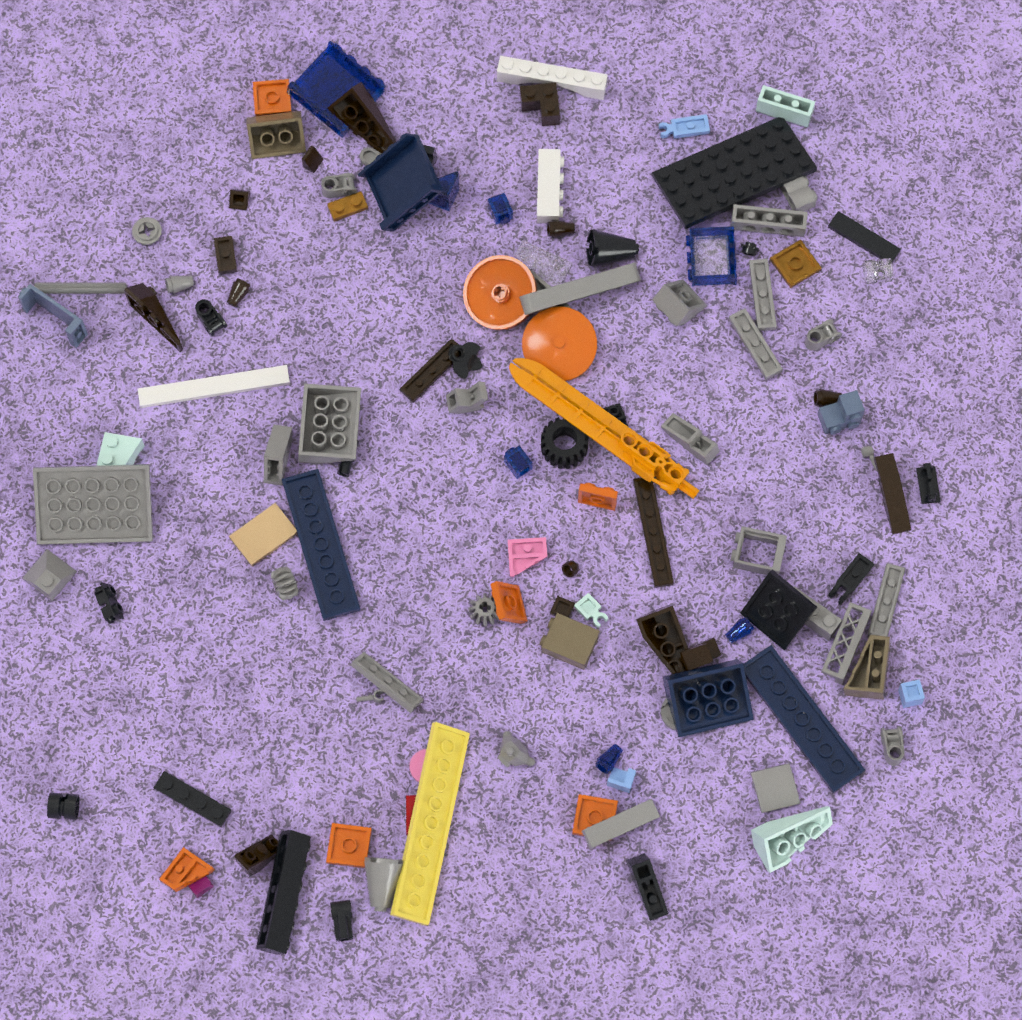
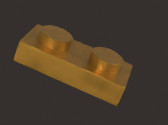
(347, 206)

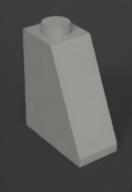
(277, 454)

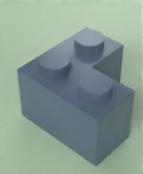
(843, 414)

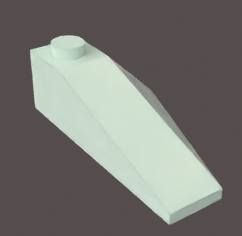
(782, 837)

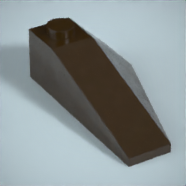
(363, 117)
(664, 636)

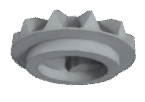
(151, 224)

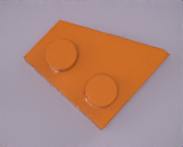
(185, 870)

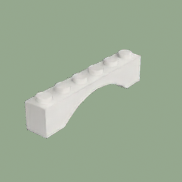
(580, 81)

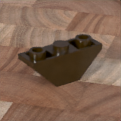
(257, 855)

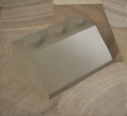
(276, 134)

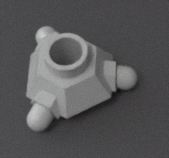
(514, 752)

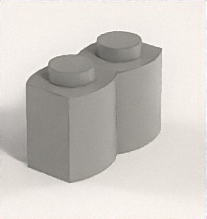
(799, 194)

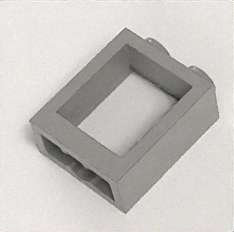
(759, 535)

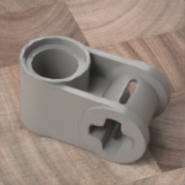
(339, 185)
(824, 333)
(892, 742)

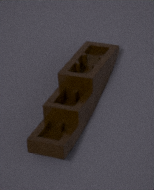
(892, 493)

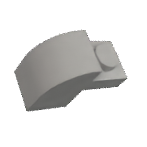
(467, 400)

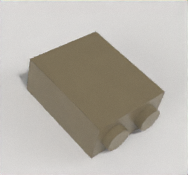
(569, 641)

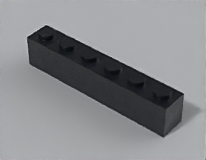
(283, 892)

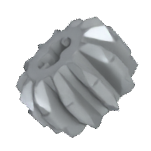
(284, 583)
(477, 610)

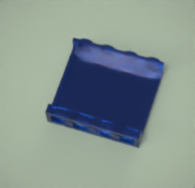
(328, 80)

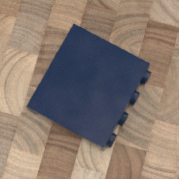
(402, 181)

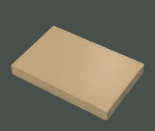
(263, 534)

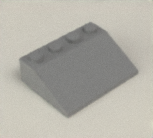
(329, 424)

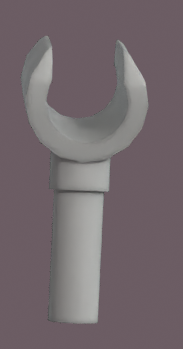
(869, 452)
(371, 697)

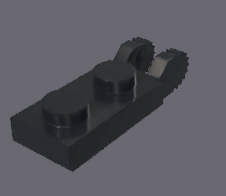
(852, 577)

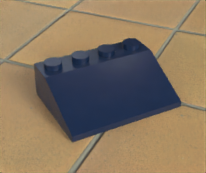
(708, 697)

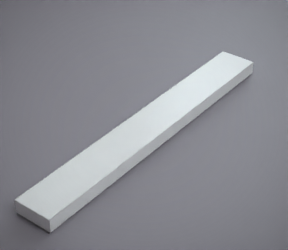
(213, 386)

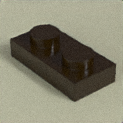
(225, 255)

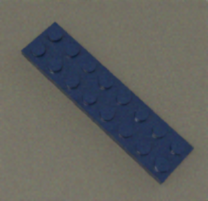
(321, 545)
(802, 719)

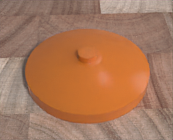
(494, 292)
(560, 341)

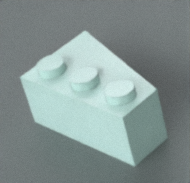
(119, 449)

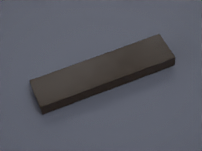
(429, 373)

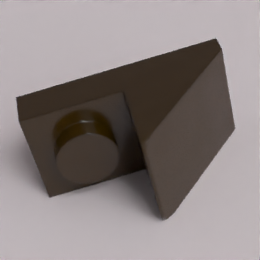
(700, 654)

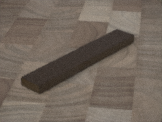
(653, 533)

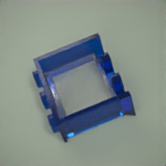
(711, 256)

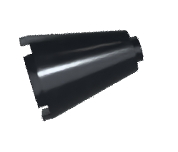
(609, 248)

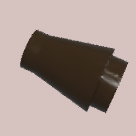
(559, 228)
(238, 292)
(825, 397)

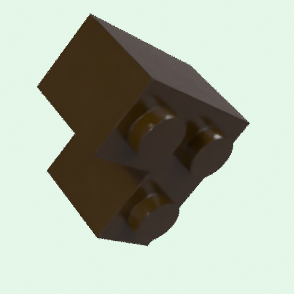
(542, 98)

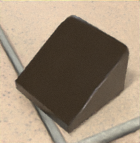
(312, 159)
(239, 199)

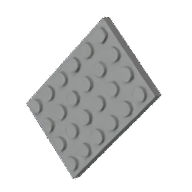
(93, 504)

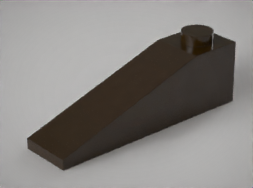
(146, 304)

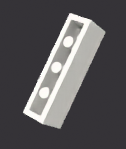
(549, 185)

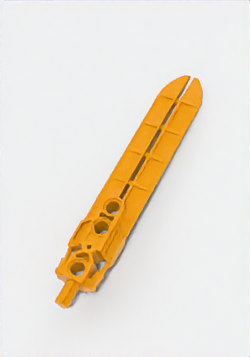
(642, 456)

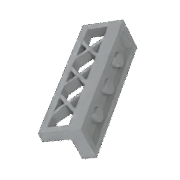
(852, 647)

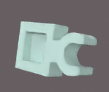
(589, 608)

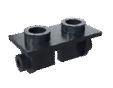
(928, 484)
(113, 609)

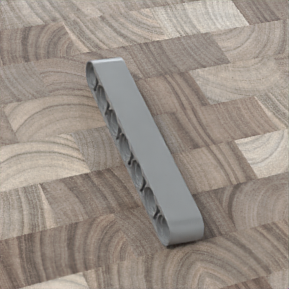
(579, 288)

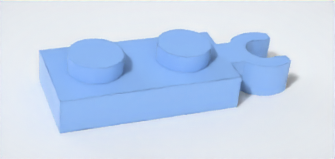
(686, 127)

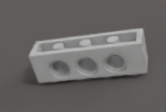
(769, 220)

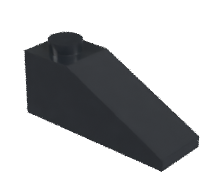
(647, 886)

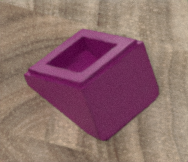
(201, 886)

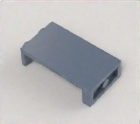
(75, 331)

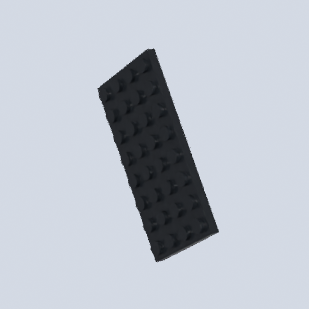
(733, 172)

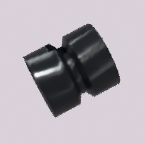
(63, 806)

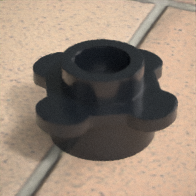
(749, 249)

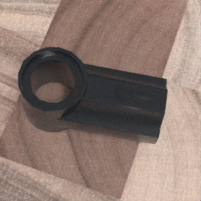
(342, 915)

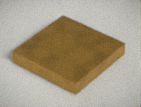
(795, 263)

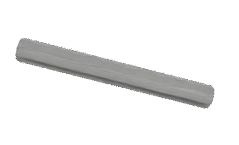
(81, 287)

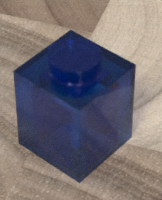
(500, 209)
(517, 461)

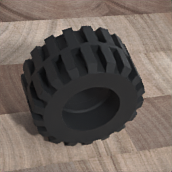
(560, 456)

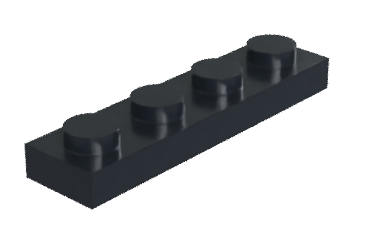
(192, 799)

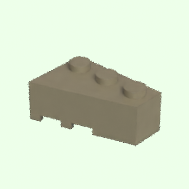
(870, 672)

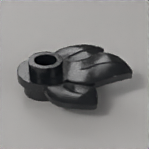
(468, 359)

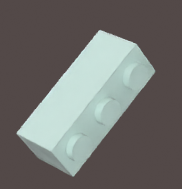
(785, 105)

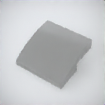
(775, 787)

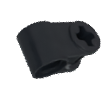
(212, 319)

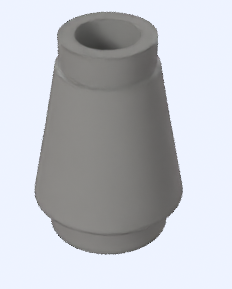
(178, 283)

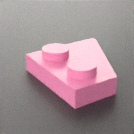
(525, 553)

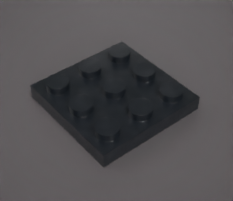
(778, 610)

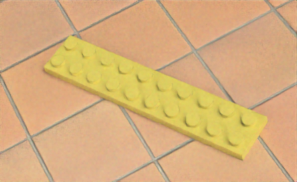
(430, 824)

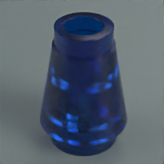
(739, 630)
(608, 760)

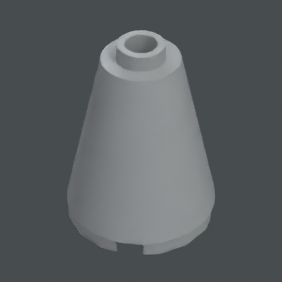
(382, 881)

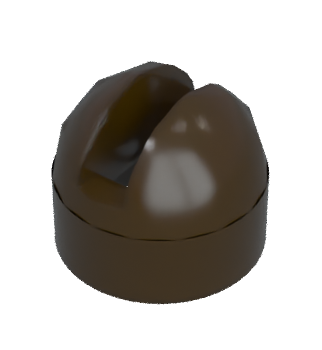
(570, 565)

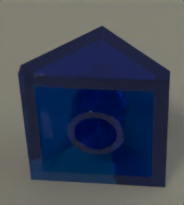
(450, 188)

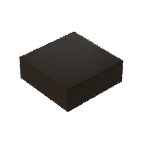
(562, 607)

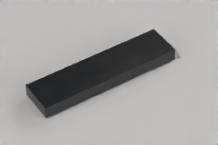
(863, 237)

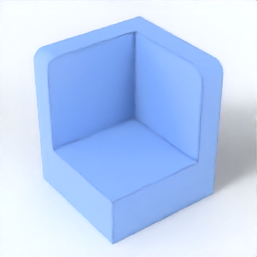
(911, 693)
(621, 779)

